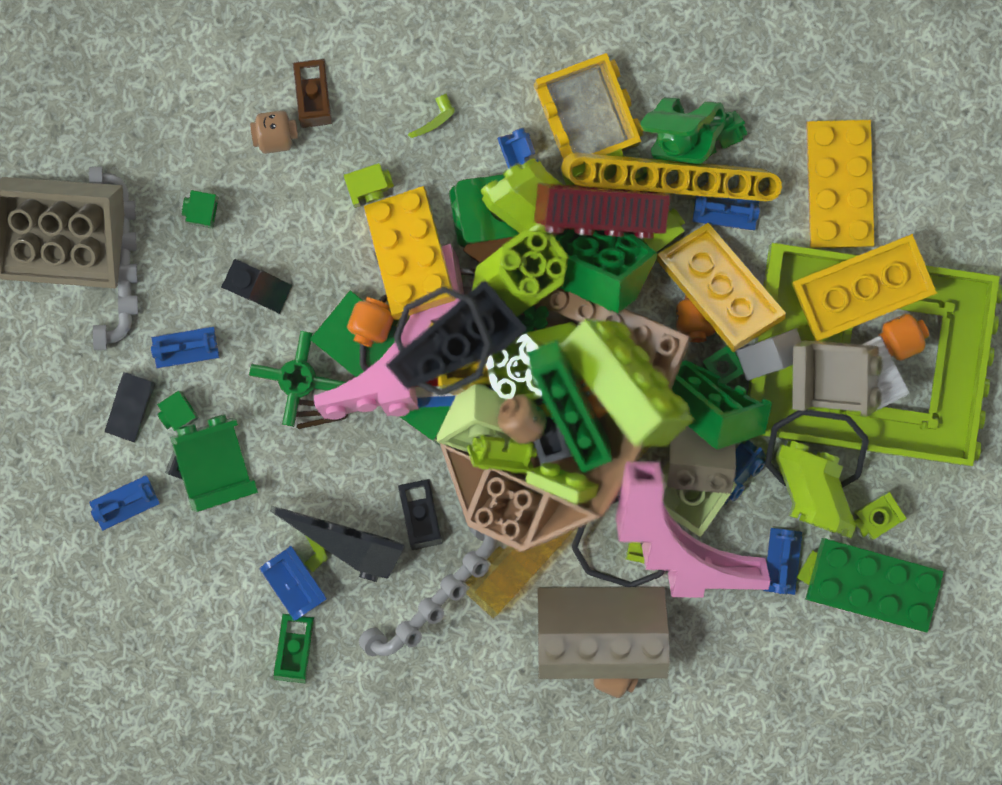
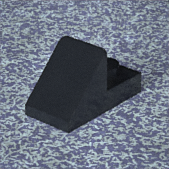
(256, 286)

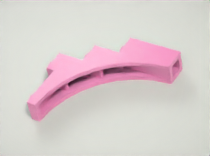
(377, 384)
(666, 546)

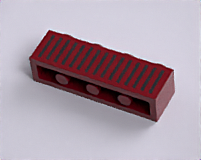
(601, 209)

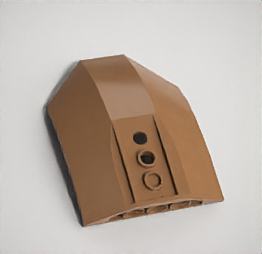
(527, 516)

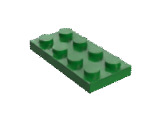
(874, 585)

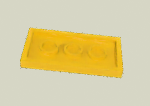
(840, 184)
(408, 250)
(721, 287)
(864, 287)

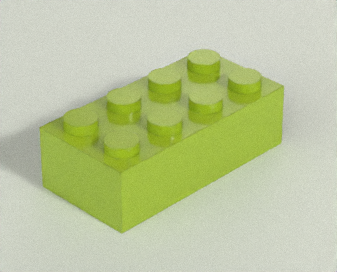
(626, 382)

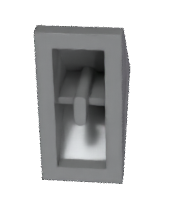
(768, 354)

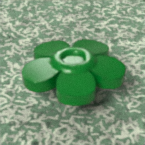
(534, 318)

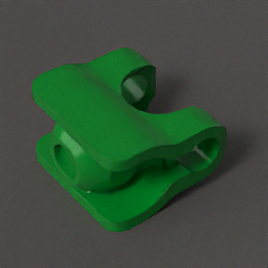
(684, 135)
(472, 217)

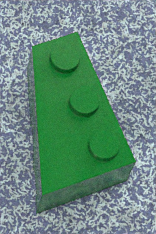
(718, 411)

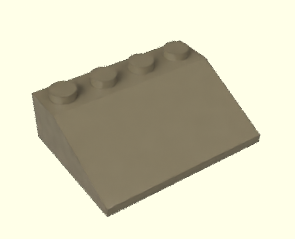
(60, 232)
(602, 633)

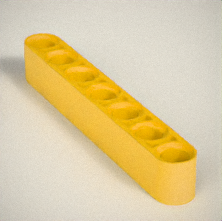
(686, 181)

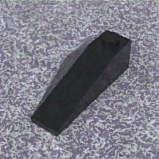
(456, 339)
(359, 549)

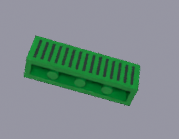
(569, 405)

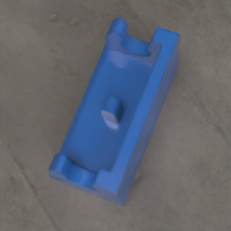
(292, 583)

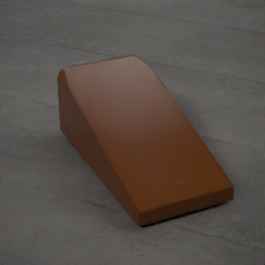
(312, 95)

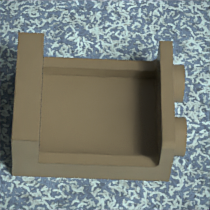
(836, 376)
(699, 465)

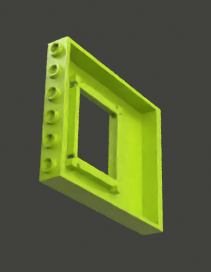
(959, 380)

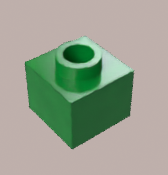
(200, 209)
(730, 357)
(176, 411)

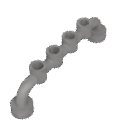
(127, 272)
(407, 632)

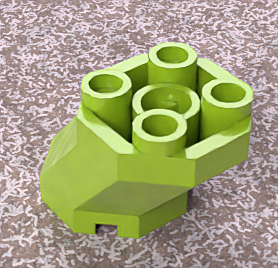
(515, 195)
(524, 270)
(510, 367)
(815, 488)

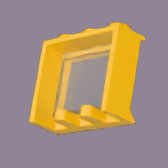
(588, 108)

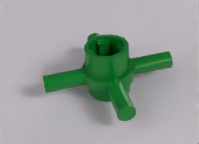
(283, 377)

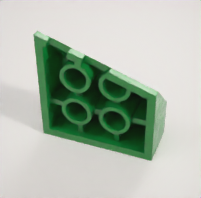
(605, 267)

